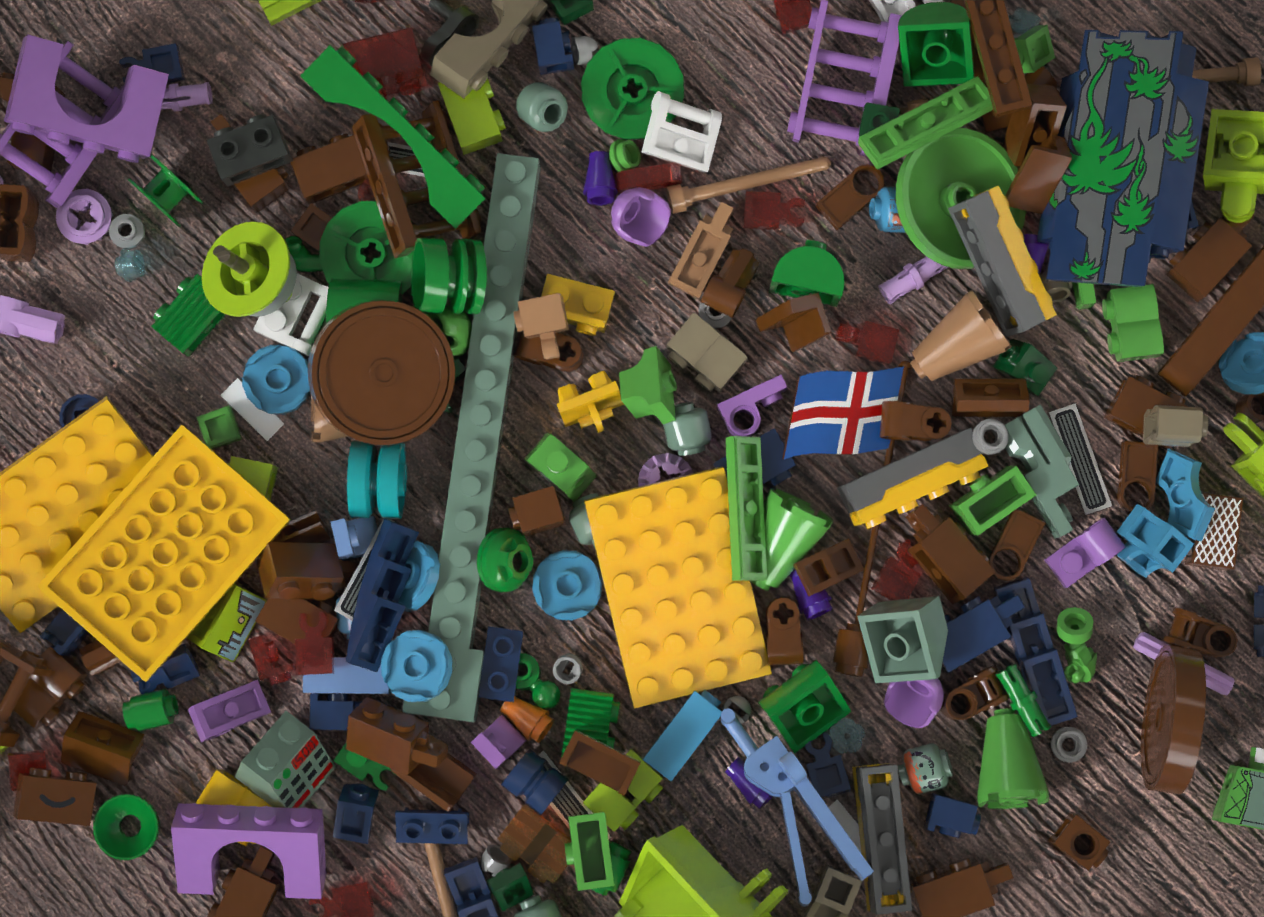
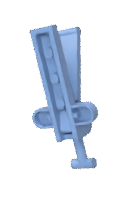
(778, 774)

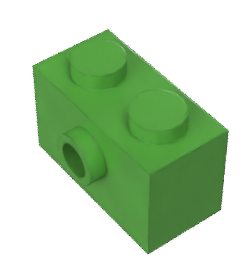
(992, 499)
(590, 851)

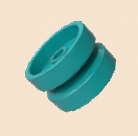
(371, 479)

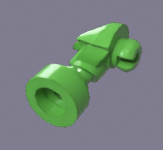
(1076, 628)

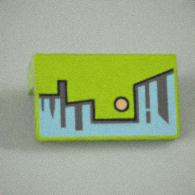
(228, 623)

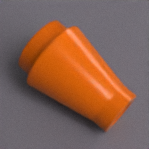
(528, 718)

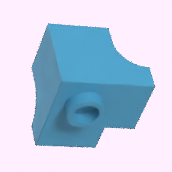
(1151, 543)

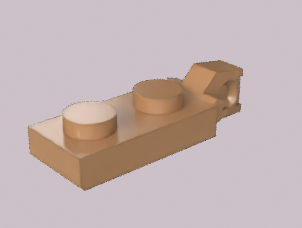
(703, 252)

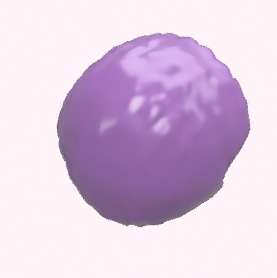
(640, 216)
(914, 701)

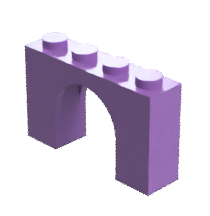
(35, 105)
(290, 833)

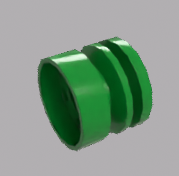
(453, 276)

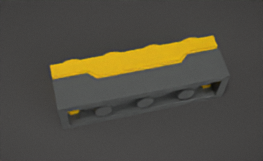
(1002, 261)
(911, 478)
(882, 838)

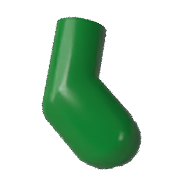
(303, 258)

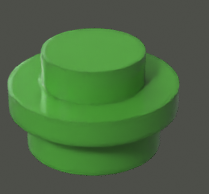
(624, 155)

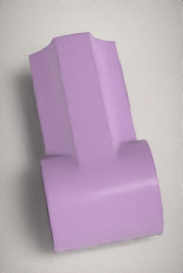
(21, 319)

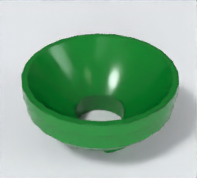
(496, 559)
(108, 828)

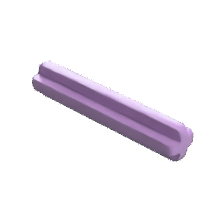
(1215, 679)

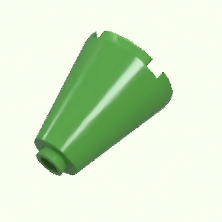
(789, 534)
(1009, 765)

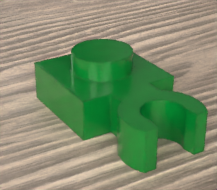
(361, 767)

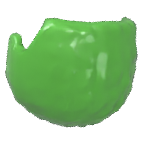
(456, 329)

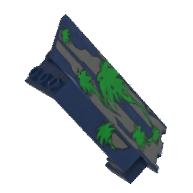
(1134, 158)

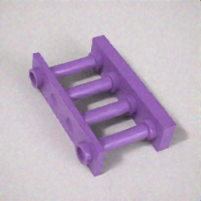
(878, 67)
(78, 158)

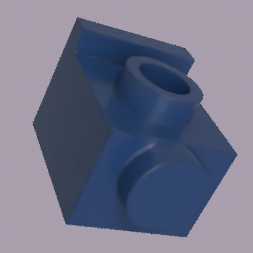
(551, 47)
(330, 713)
(951, 816)

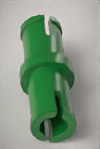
(1023, 700)

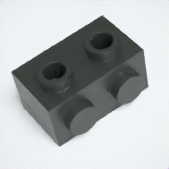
(249, 149)

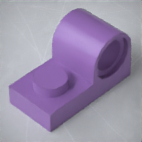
(765, 393)
(1085, 552)
(229, 710)
(499, 741)

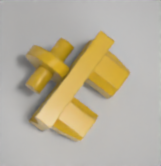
(590, 406)

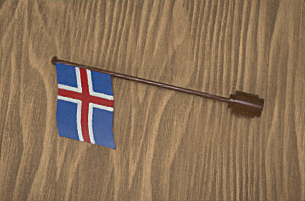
(843, 416)

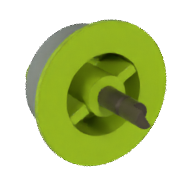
(249, 271)

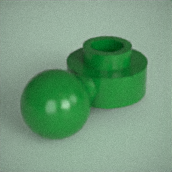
(545, 693)

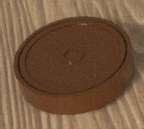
(381, 372)
(1173, 719)

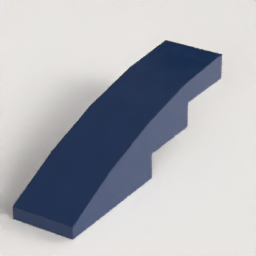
(377, 602)
(1036, 653)
(471, 890)

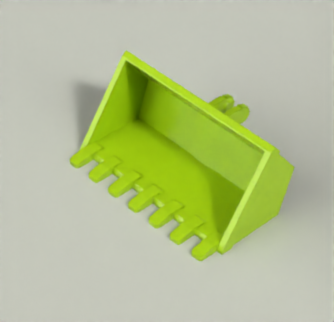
(684, 880)

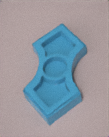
(1180, 481)

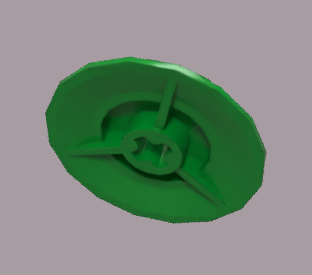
(608, 78)
(346, 239)

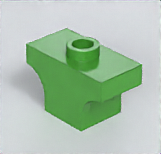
(649, 387)

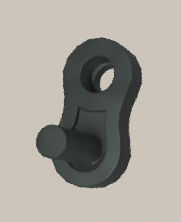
(458, 21)

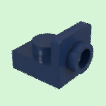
(355, 813)

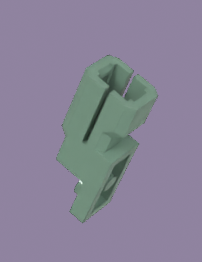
(1047, 463)

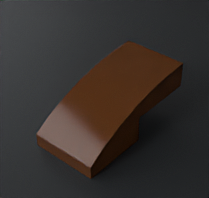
(828, 567)

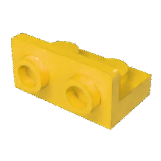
(584, 303)

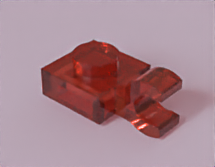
(873, 341)

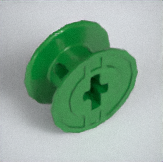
(165, 190)

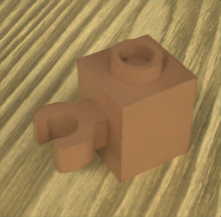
(542, 319)

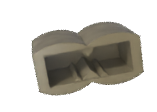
(706, 353)
(1174, 425)

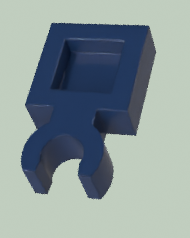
(162, 59)
(175, 670)
(827, 772)

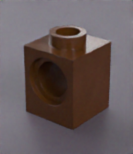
(1064, 840)

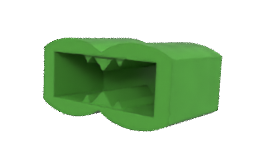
(1134, 323)

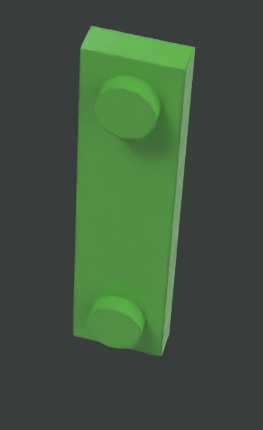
(926, 123)
(746, 508)

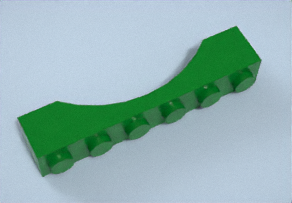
(340, 82)

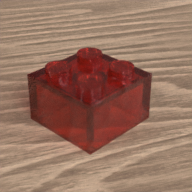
(392, 60)

